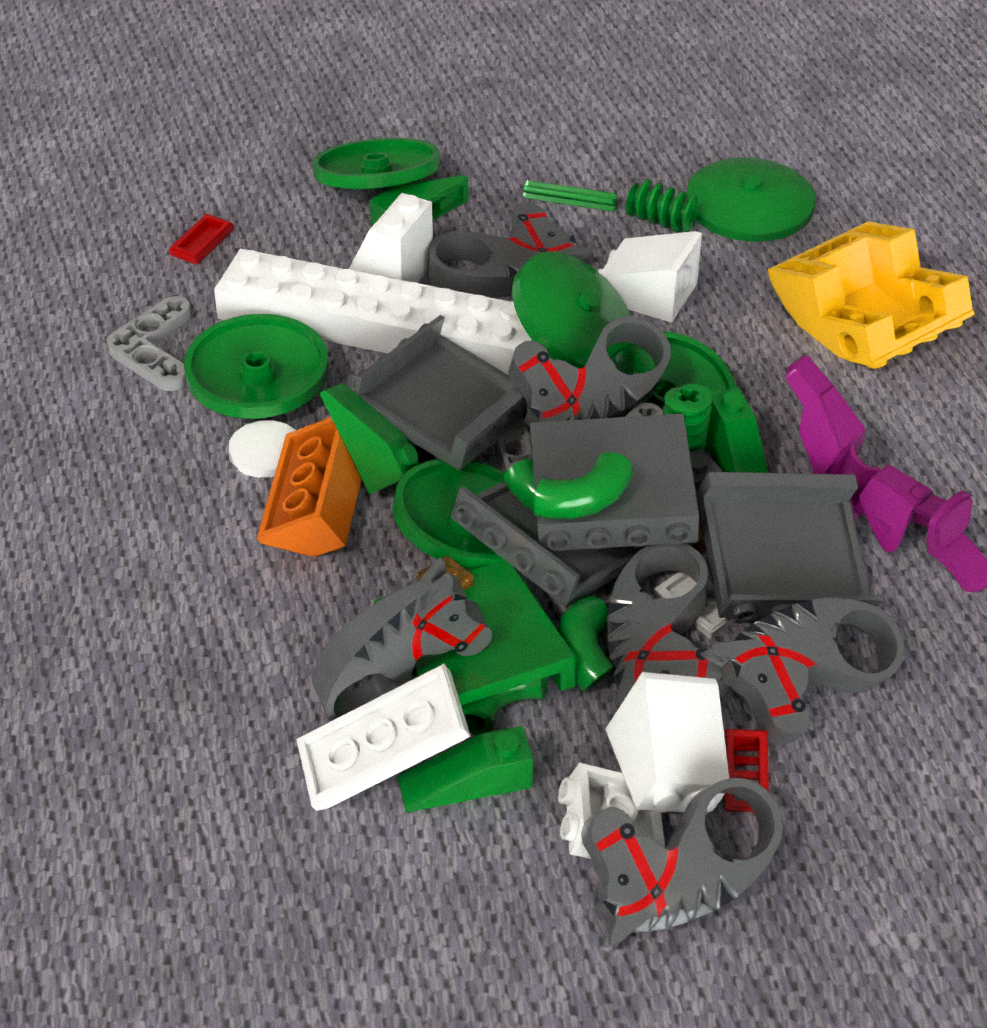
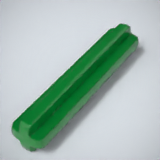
(569, 195)

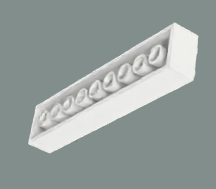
(366, 307)

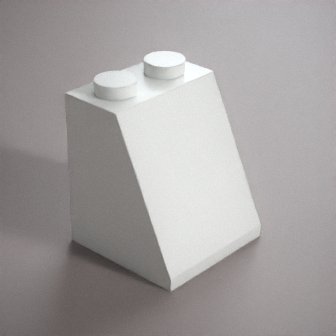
(398, 241)
(655, 272)
(670, 741)

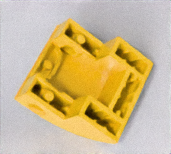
(870, 294)

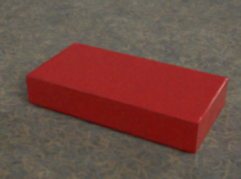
(201, 239)

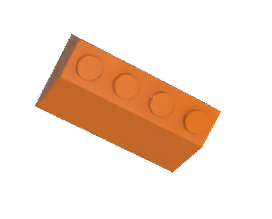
(311, 493)

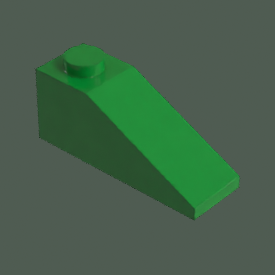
(443, 193)
(734, 434)
(372, 441)
(472, 770)

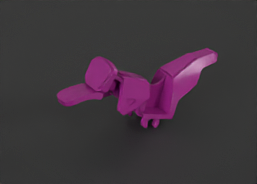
(885, 495)

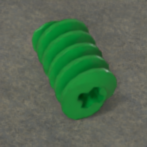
(662, 207)
(695, 403)

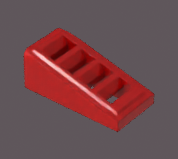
(748, 741)

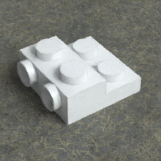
(593, 790)

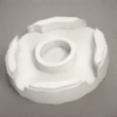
(258, 446)

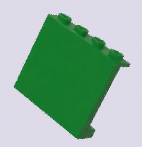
(522, 643)

